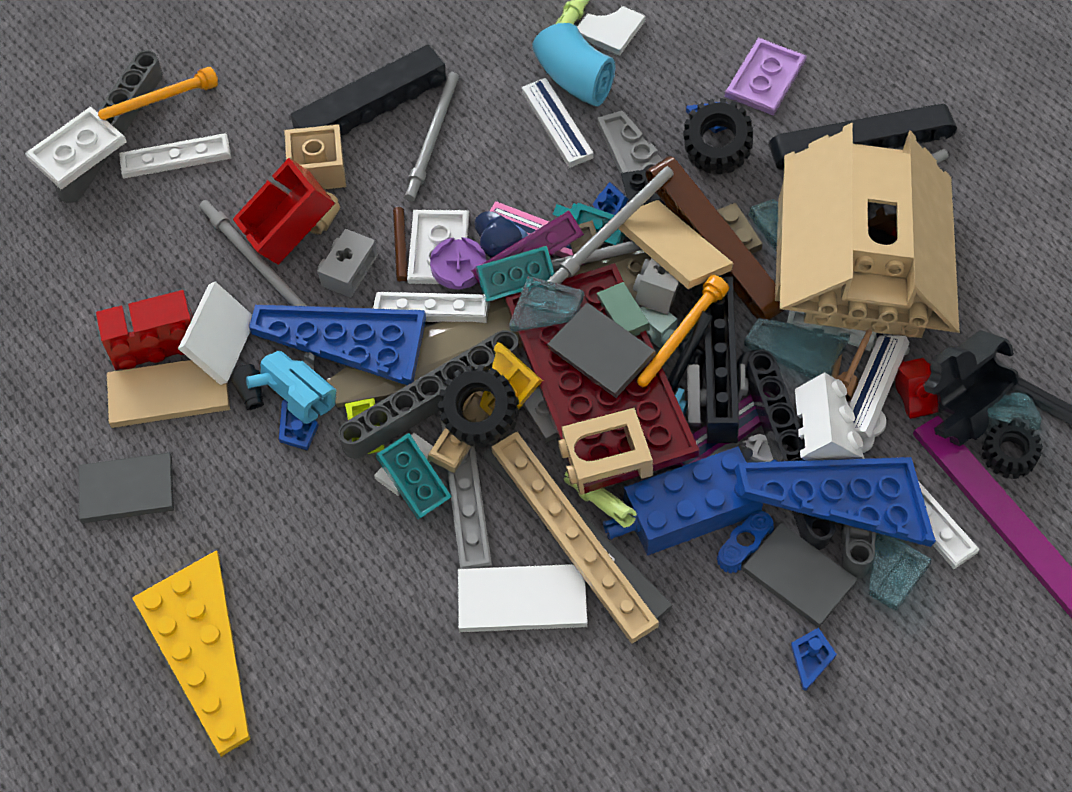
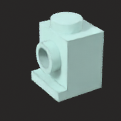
(660, 324)

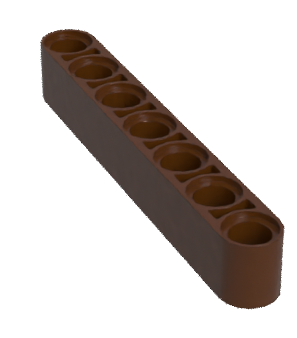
(691, 205)

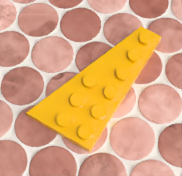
(196, 637)

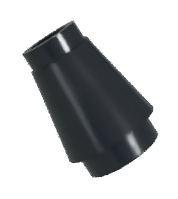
(250, 396)

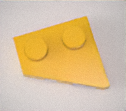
(516, 372)

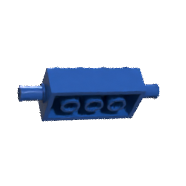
(686, 502)

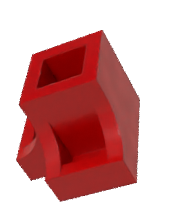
(910, 386)

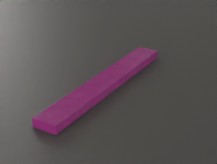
(1001, 513)

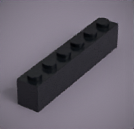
(375, 92)
(721, 371)

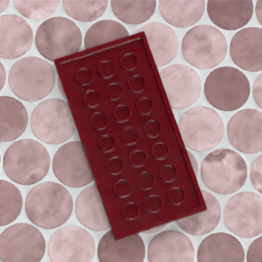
(576, 398)

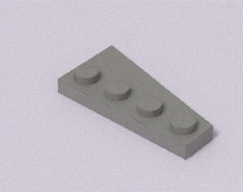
(626, 143)

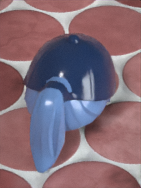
(496, 232)

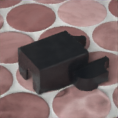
(969, 383)

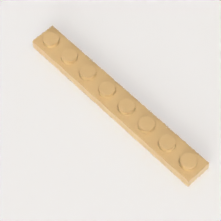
(575, 538)

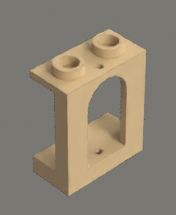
(588, 471)

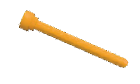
(204, 79)
(713, 290)

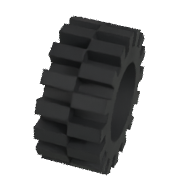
(1005, 463)

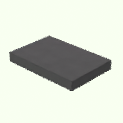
(601, 350)
(125, 487)
(799, 575)

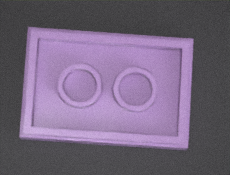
(765, 76)

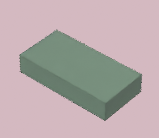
(623, 309)

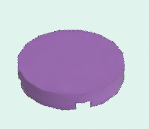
(454, 260)

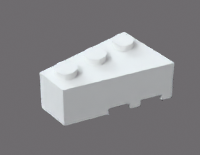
(827, 421)

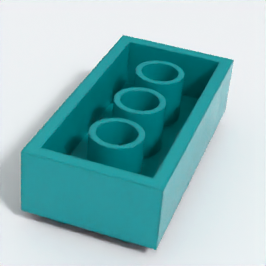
(510, 273)
(413, 476)

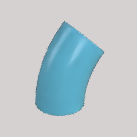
(574, 63)

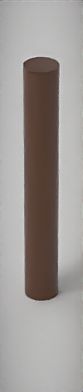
(400, 244)

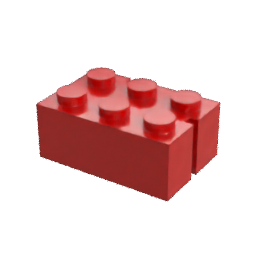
(279, 219)
(156, 334)

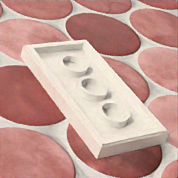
(521, 598)

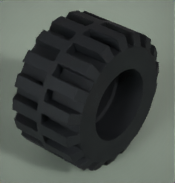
(712, 116)
(465, 385)

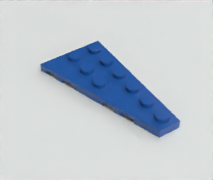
(362, 338)
(860, 493)

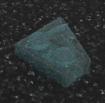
(545, 304)
(1016, 406)
(895, 570)

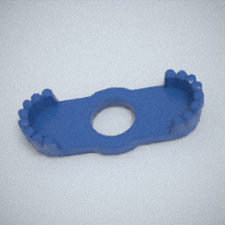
(732, 553)

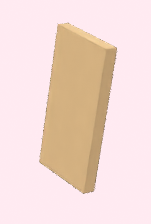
(674, 245)
(163, 393)

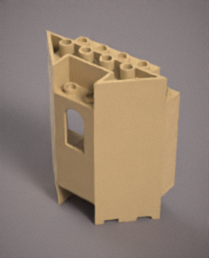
(825, 249)

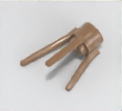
(848, 378)

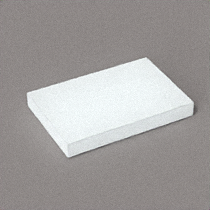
(75, 148)
(429, 230)
(217, 333)

